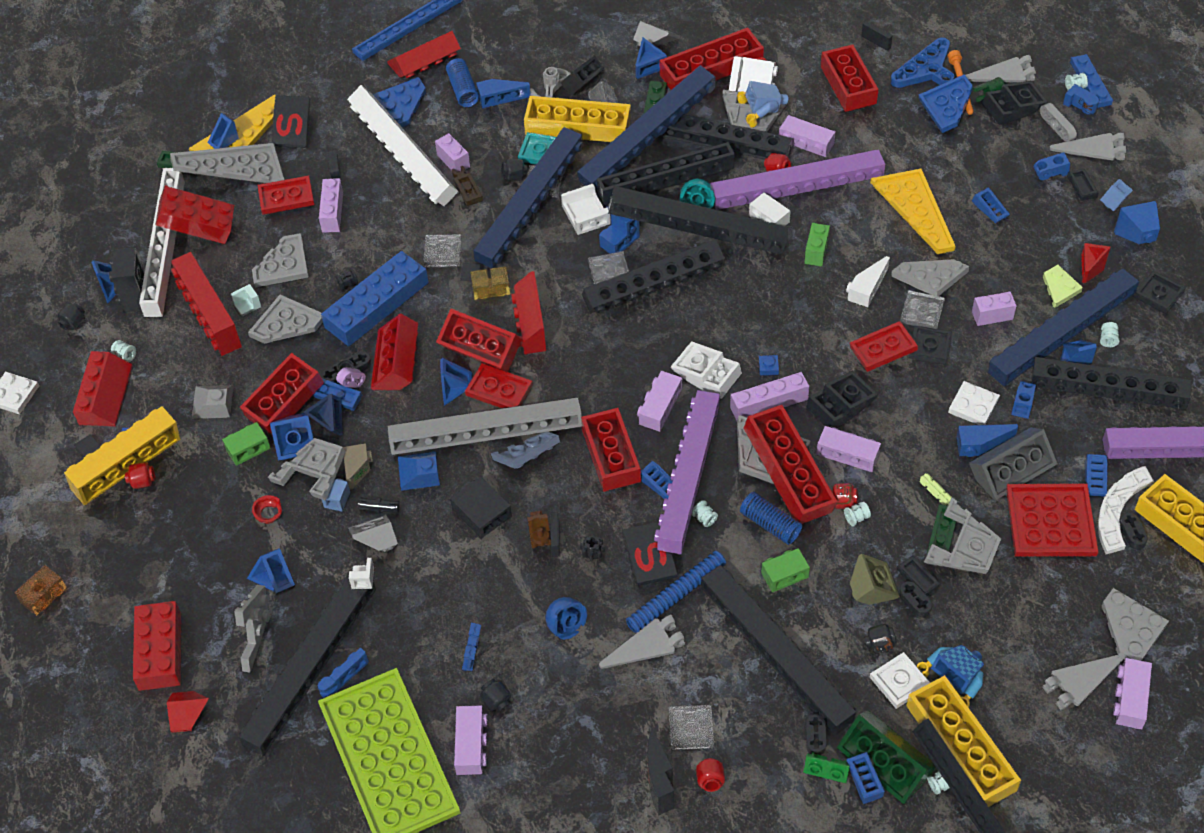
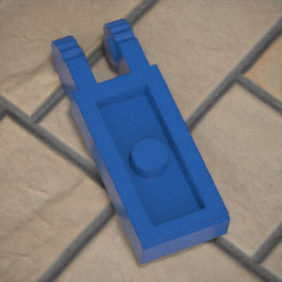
(343, 673)

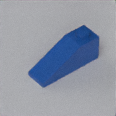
(497, 92)
(982, 438)

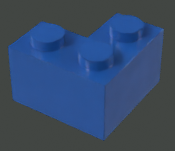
(619, 234)

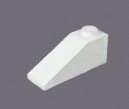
(867, 283)

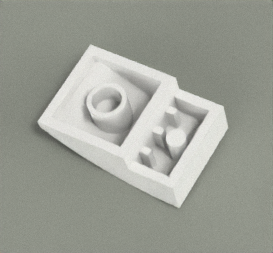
(707, 369)

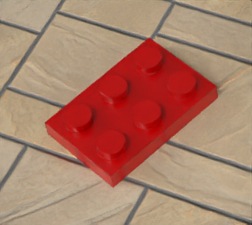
(285, 195)
(883, 346)
(498, 387)

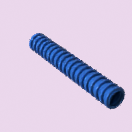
(674, 592)

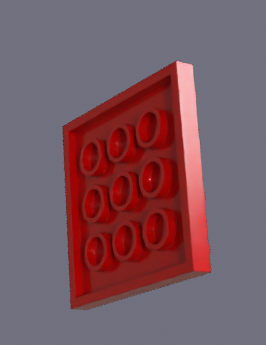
(1051, 520)

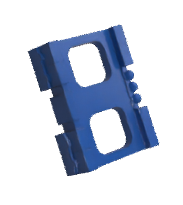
(471, 647)

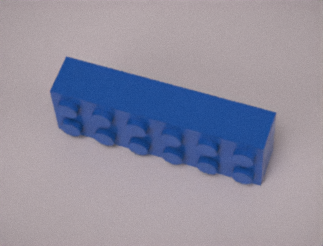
(374, 298)

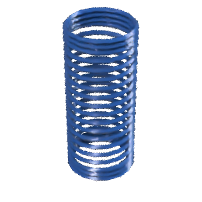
(452, 76)
(790, 529)

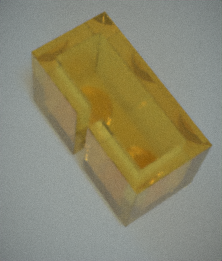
(495, 286)

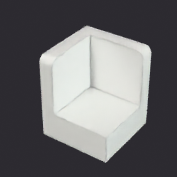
(362, 576)

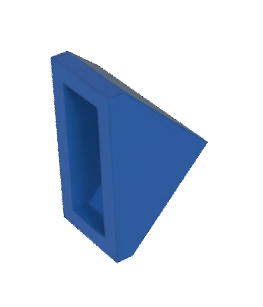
(648, 59)
(223, 133)
(102, 272)
(1078, 352)
(454, 380)
(272, 572)

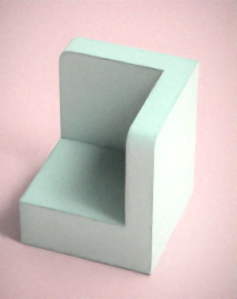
(245, 300)

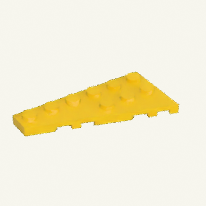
(249, 126)
(914, 201)

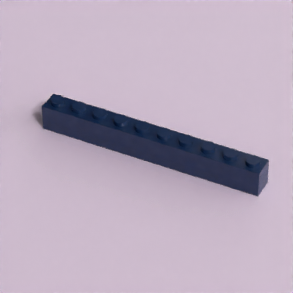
(648, 127)
(528, 198)
(1063, 326)

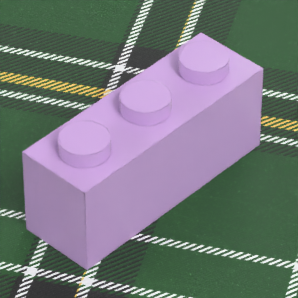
(808, 135)
(331, 205)
(659, 401)
(848, 448)
(1132, 693)
(470, 740)

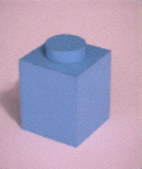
(1116, 195)
(337, 496)

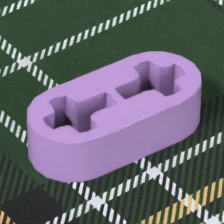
(350, 377)

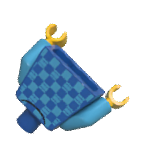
(959, 667)

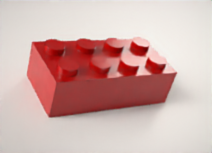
(849, 78)
(194, 215)
(479, 340)
(282, 393)
(611, 449)
(157, 646)

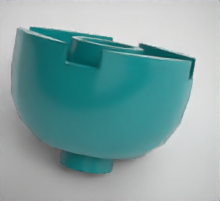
(697, 193)

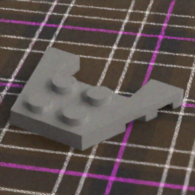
(738, 112)
(748, 458)
(317, 460)
(973, 547)
(255, 616)

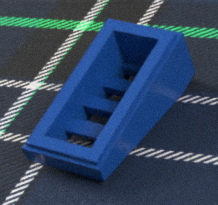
(987, 194)
(1096, 463)
(650, 473)
(872, 775)

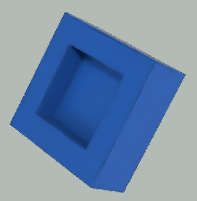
(768, 365)

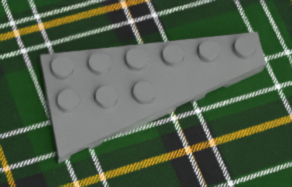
(247, 163)

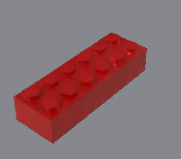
(714, 56)
(205, 304)
(790, 464)

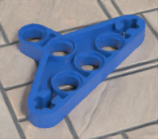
(921, 71)

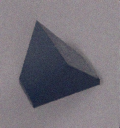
(328, 413)

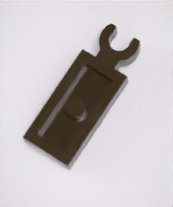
(467, 187)

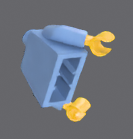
(762, 99)

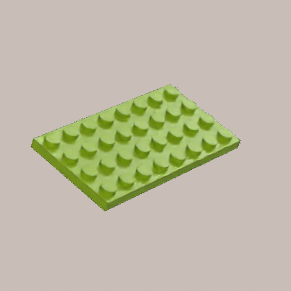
(388, 756)

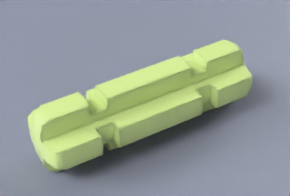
(935, 489)

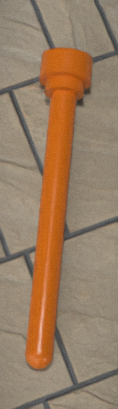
(955, 59)

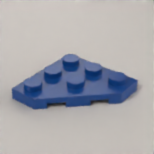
(402, 100)
(947, 102)

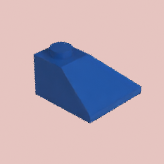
(1138, 223)
(291, 435)
(418, 471)

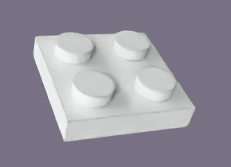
(16, 392)
(973, 403)
(898, 679)

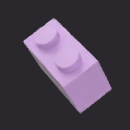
(452, 153)
(994, 308)

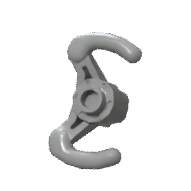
(552, 78)

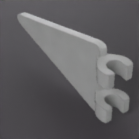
(1008, 71)
(1096, 146)
(646, 644)
(1080, 680)

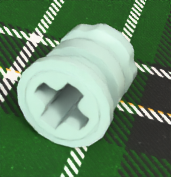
(1080, 80)
(1109, 334)
(123, 350)
(704, 513)
(857, 513)
(937, 783)

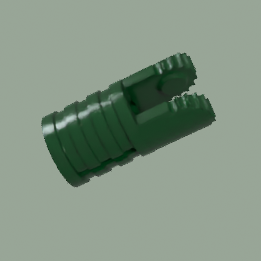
(993, 85)

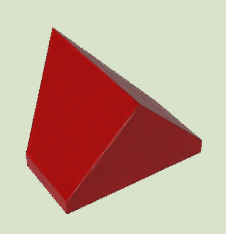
(1093, 260)
(184, 710)

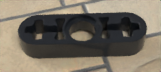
(332, 370)

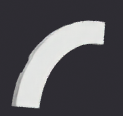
(1113, 504)

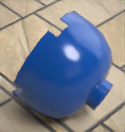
(565, 617)

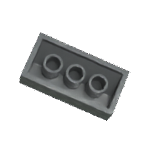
(1014, 462)

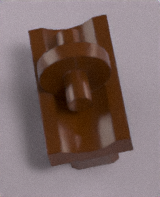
(539, 529)

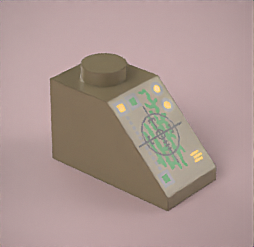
(356, 463)

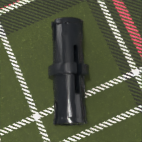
(378, 505)

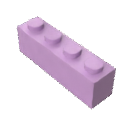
(769, 395)

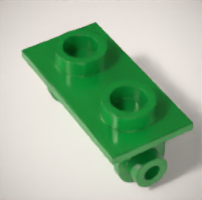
(821, 767)

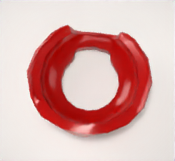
(263, 502)

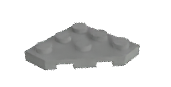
(283, 263)
(931, 276)
(285, 320)
(1132, 625)

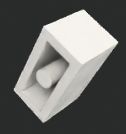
(769, 210)

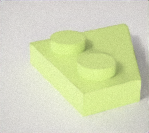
(1060, 285)

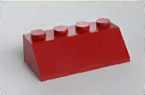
(425, 54)
(529, 315)
(395, 354)
(102, 390)

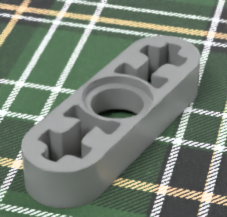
(1058, 122)

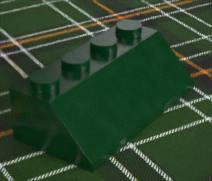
(896, 761)

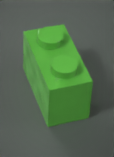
(817, 244)
(246, 443)
(785, 570)

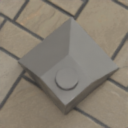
(654, 34)
(212, 401)
(375, 533)

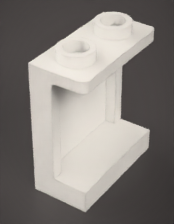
(751, 69)
(585, 209)

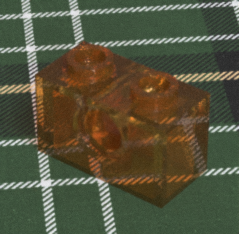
(30, 592)

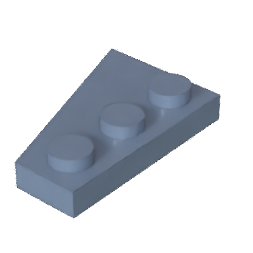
(520, 454)

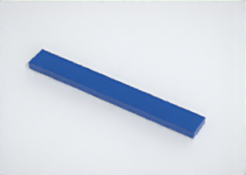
(402, 27)

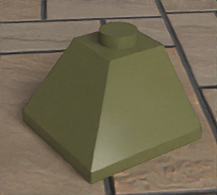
(872, 581)

